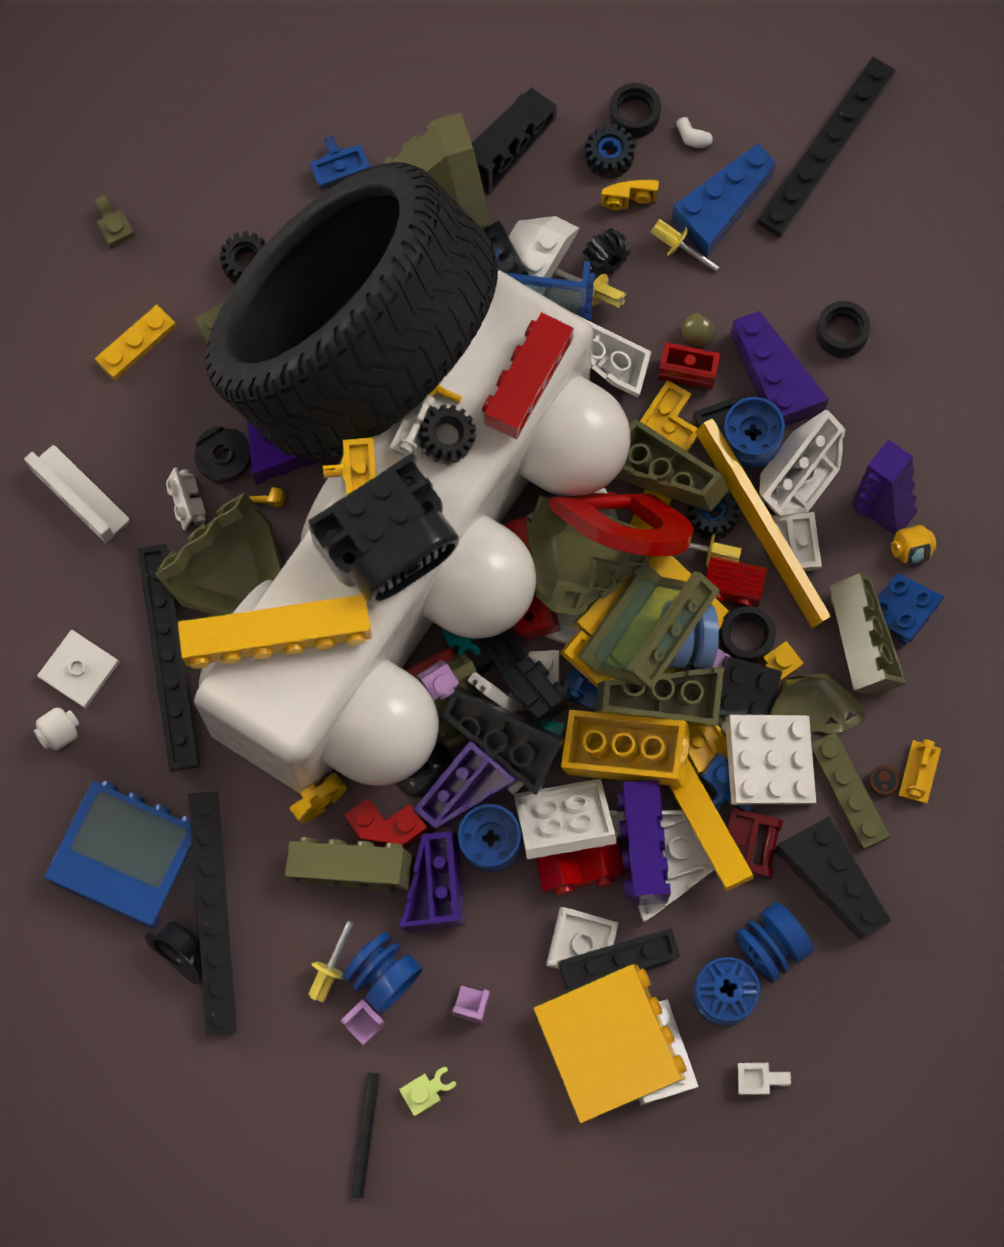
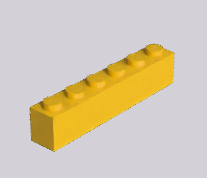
(274, 631)

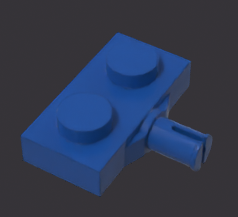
(338, 164)
(717, 776)

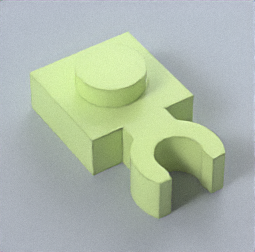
(422, 1093)

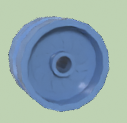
(701, 645)

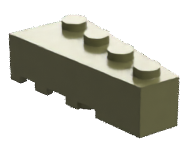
(865, 636)
(350, 864)

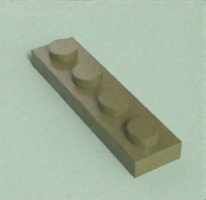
(849, 791)

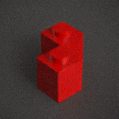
(401, 828)
(580, 869)

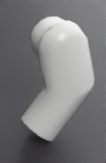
(693, 137)

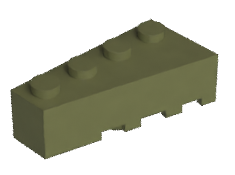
(669, 470)
(682, 696)

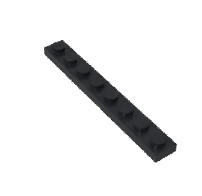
(826, 147)
(168, 663)
(212, 913)

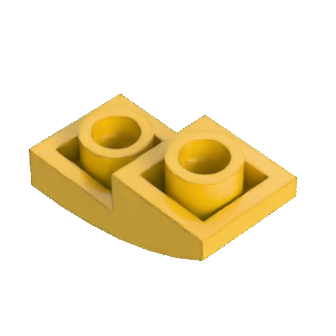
(618, 195)

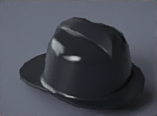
(177, 947)

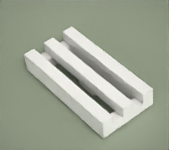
(493, 692)

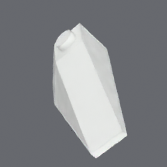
(618, 360)

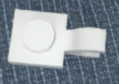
(756, 1079)

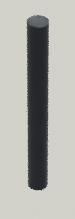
(365, 1135)

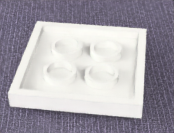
(770, 760)
(564, 819)

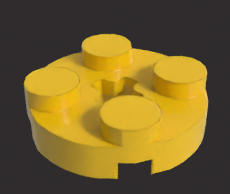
(317, 798)

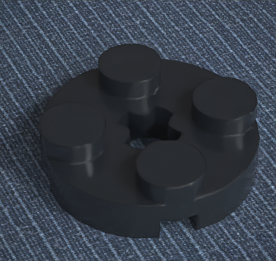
(226, 439)

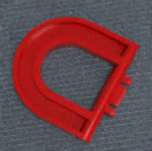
(669, 537)

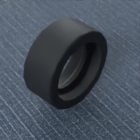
(635, 91)
(850, 310)
(750, 613)

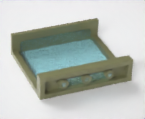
(647, 626)

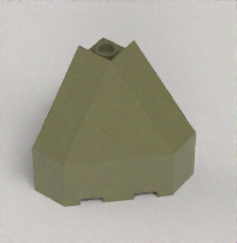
(450, 159)
(223, 559)
(573, 567)

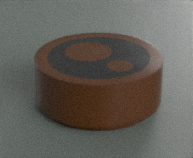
(883, 781)

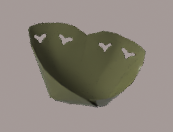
(819, 698)

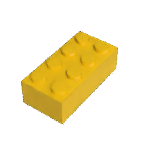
(626, 747)

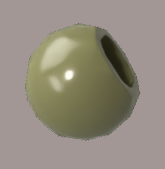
(698, 330)

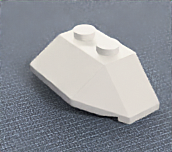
(542, 243)
(803, 466)

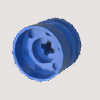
(762, 419)
(477, 827)
(779, 938)
(384, 974)
(717, 1007)

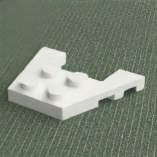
(684, 855)

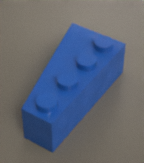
(723, 198)

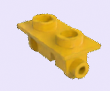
(920, 771)

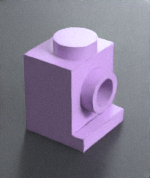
(438, 680)

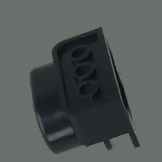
(385, 532)

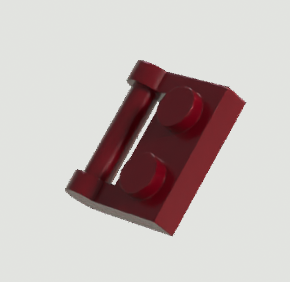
(744, 828)

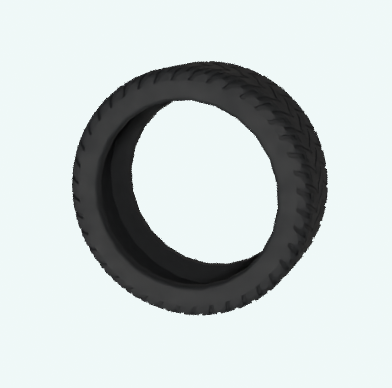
(352, 311)

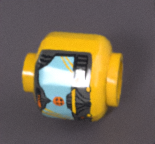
(913, 544)

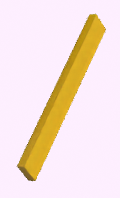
(762, 523)

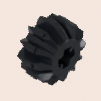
(606, 251)

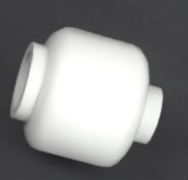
(56, 729)

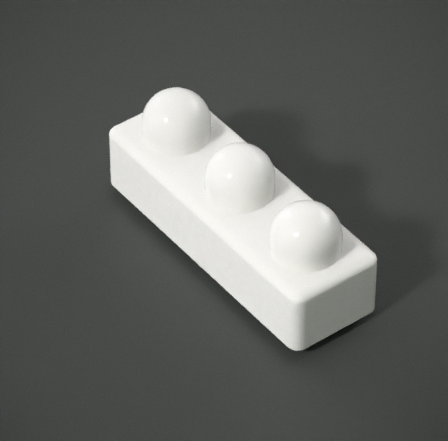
(355, 702)

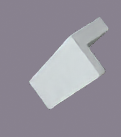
(78, 492)

